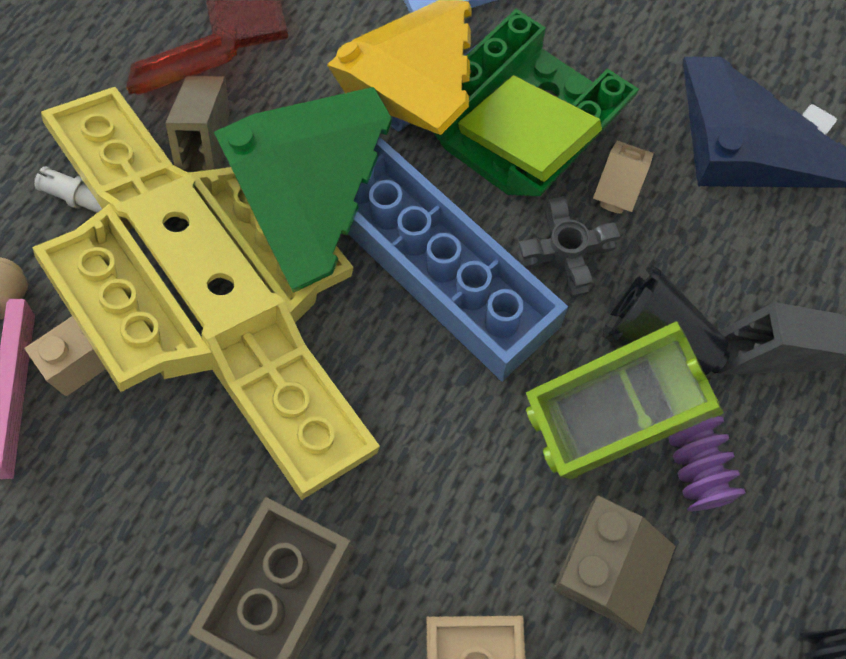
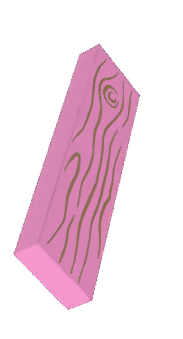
(13, 374)

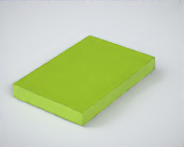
(530, 127)

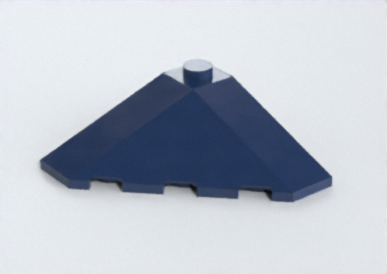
(751, 137)

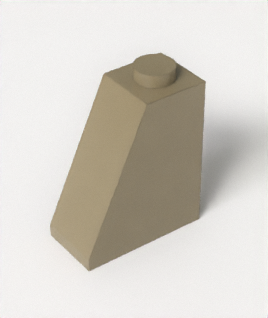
(194, 118)

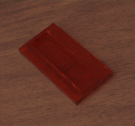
(182, 61)

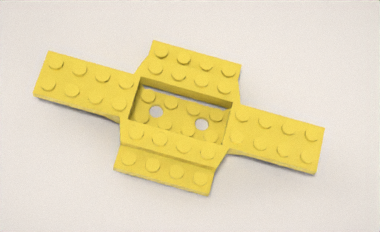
(141, 327)

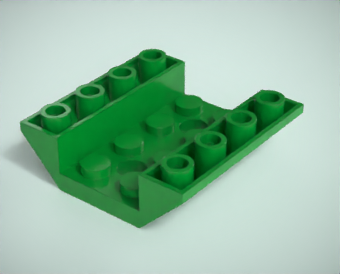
(517, 51)

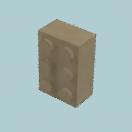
(273, 586)

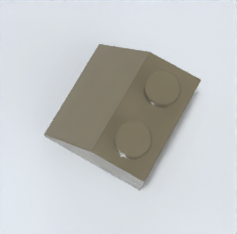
(615, 564)

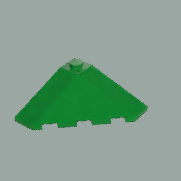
(304, 173)

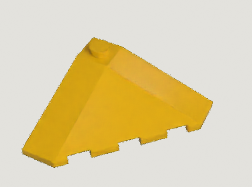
(413, 64)

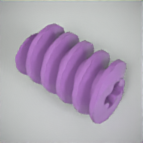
(705, 465)

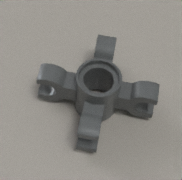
(572, 232)

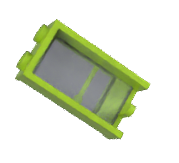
(621, 402)

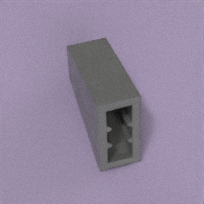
(786, 341)

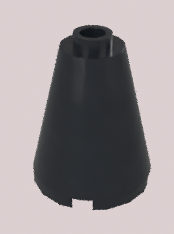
(658, 303)

